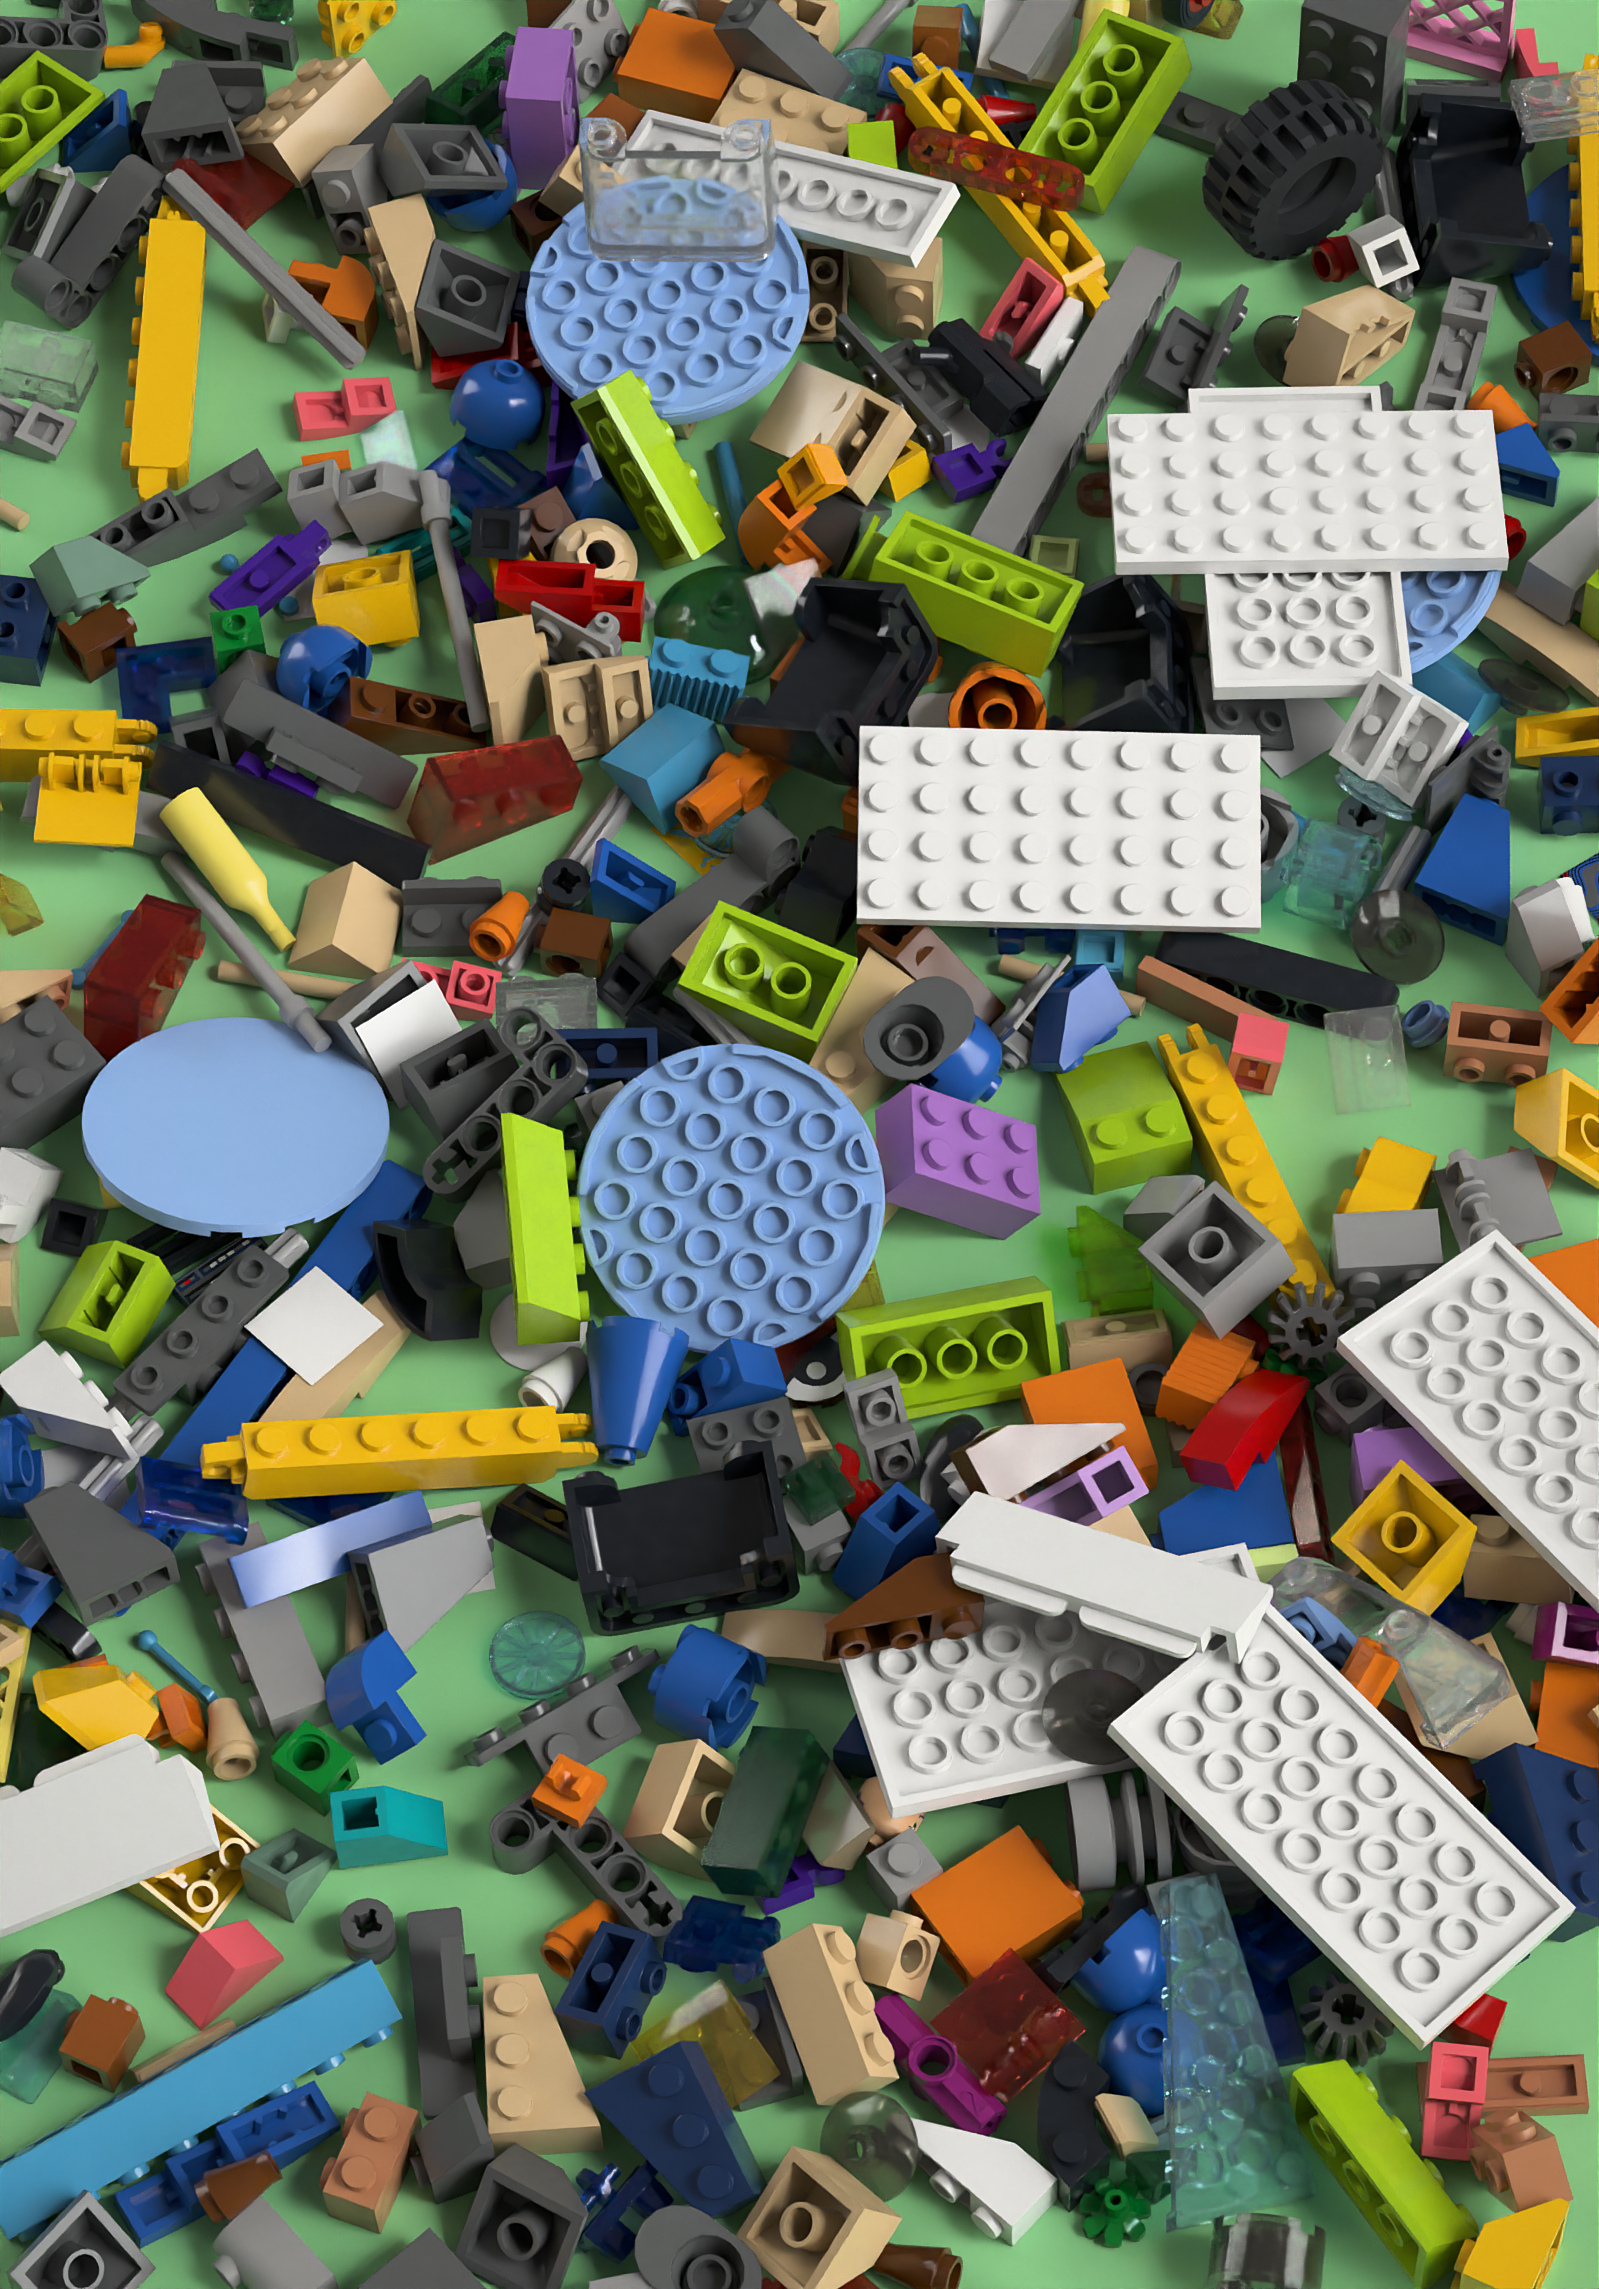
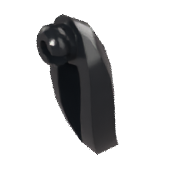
(947, 1438)
(26, 1988)

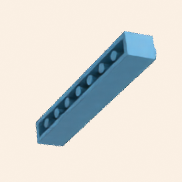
(193, 2095)

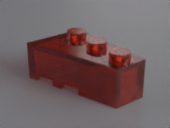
(491, 794)
(141, 974)

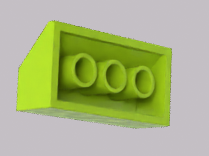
(1109, 103)
(37, 110)
(649, 470)
(979, 593)
(540, 1232)
(955, 1344)
(1380, 2170)

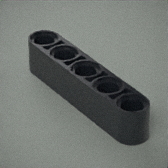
(1274, 978)

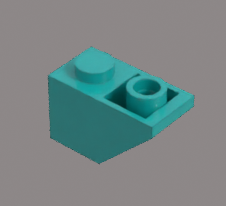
(386, 1826)

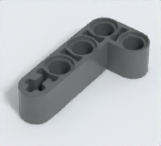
(72, 39)
(96, 246)
(750, 879)
(530, 1078)
(596, 1870)

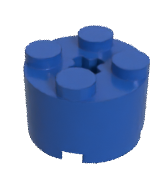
(707, 1688)

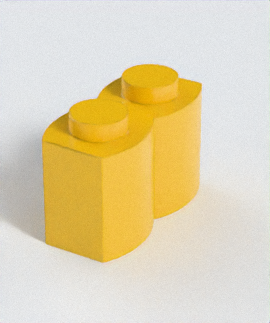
(1389, 1179)

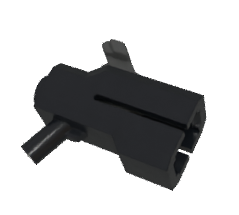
(986, 374)

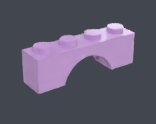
(1092, 1490)

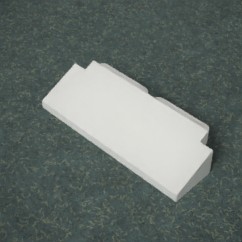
(1104, 1578)
(98, 1829)

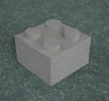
(1382, 1255)
(1217, 1259)

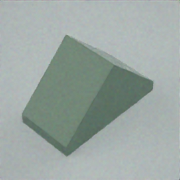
(286, 1872)

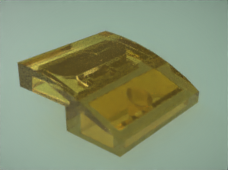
(724, 2036)

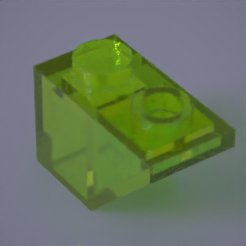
(1113, 1270)

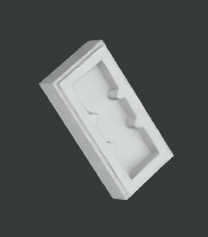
(1056, 343)

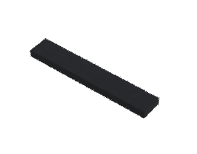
(289, 815)

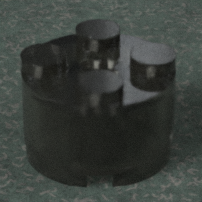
(1265, 2254)

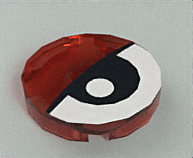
(813, 1368)

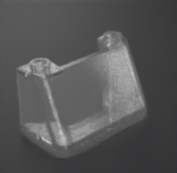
(680, 201)
(1446, 1672)

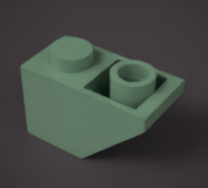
(85, 574)

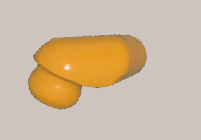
(140, 52)

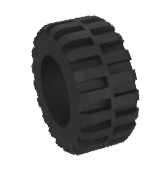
(1292, 169)

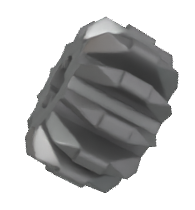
(1298, 1338)
(1334, 2037)

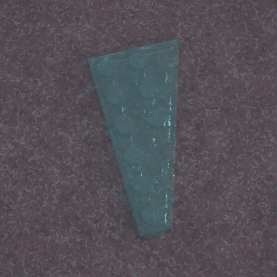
(1222, 2086)

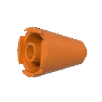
(997, 699)

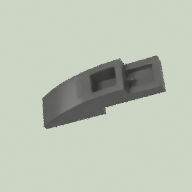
(214, 35)
(201, 515)

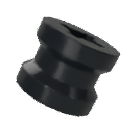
(552, 892)

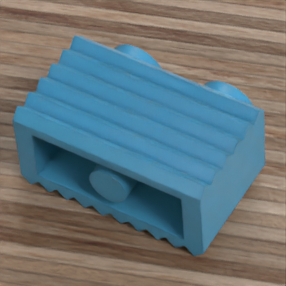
(696, 677)

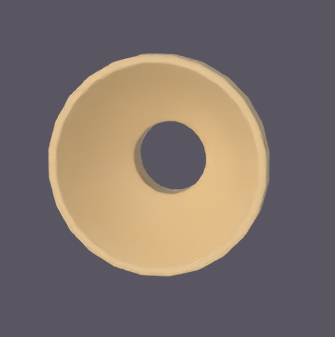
(575, 539)

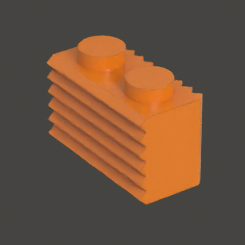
(1203, 1375)

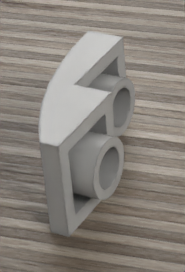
(883, 1428)

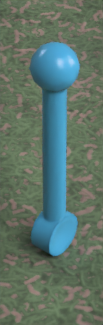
(288, 605)
(81, 974)
(148, 1640)

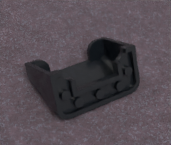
(1467, 192)
(1126, 661)
(857, 668)
(682, 1544)

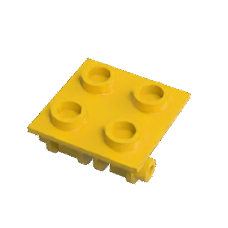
(351, 22)
(87, 801)

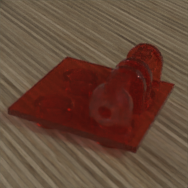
(239, 187)
(1007, 2025)

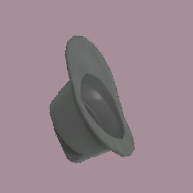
(919, 1028)
(693, 2251)

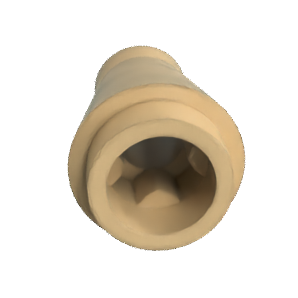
(229, 1742)

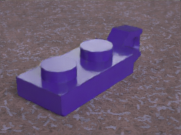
(273, 571)

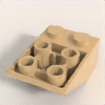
(401, 242)
(830, 410)

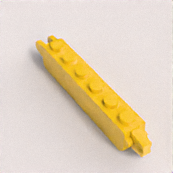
(1584, 214)
(1031, 230)
(167, 352)
(37, 732)
(1238, 1156)
(399, 1452)

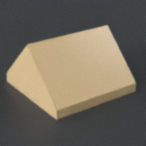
(348, 925)

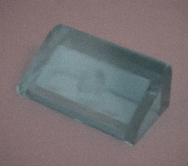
(389, 441)
(33, 2052)

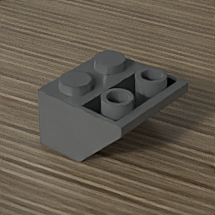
(457, 1078)

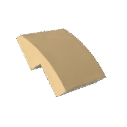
(597, 702)

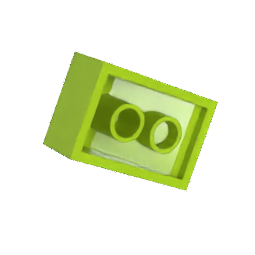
(768, 980)
(1125, 1118)

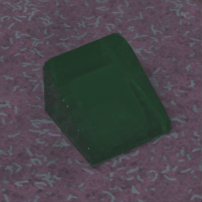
(1149, 2173)

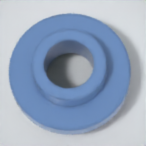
(1425, 1024)

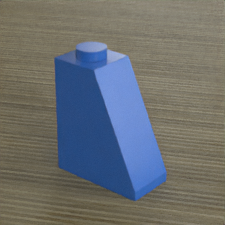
(1470, 870)
(1225, 1517)

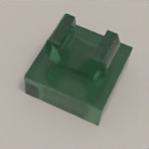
(818, 1489)

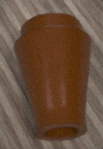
(236, 2186)
(920, 2266)

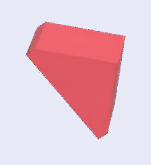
(1025, 307)
(1257, 1052)
(220, 1970)

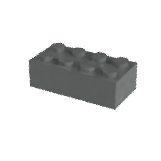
(1360, 51)
(42, 1073)

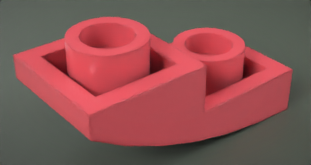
(466, 987)

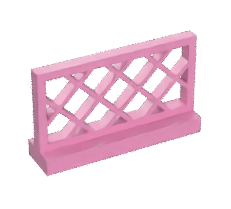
(1461, 42)

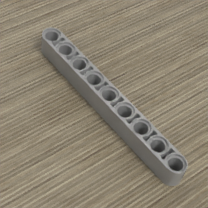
(1078, 401)

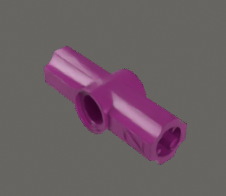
(953, 2092)

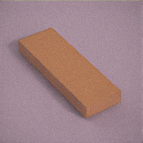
(1191, 998)
(1529, 2085)

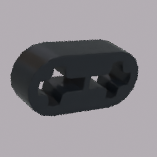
(66, 1635)

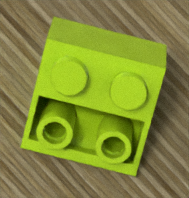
(109, 1302)

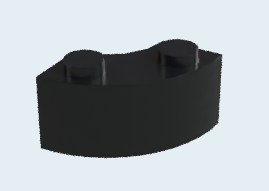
(824, 892)
(426, 1279)
(1067, 2124)

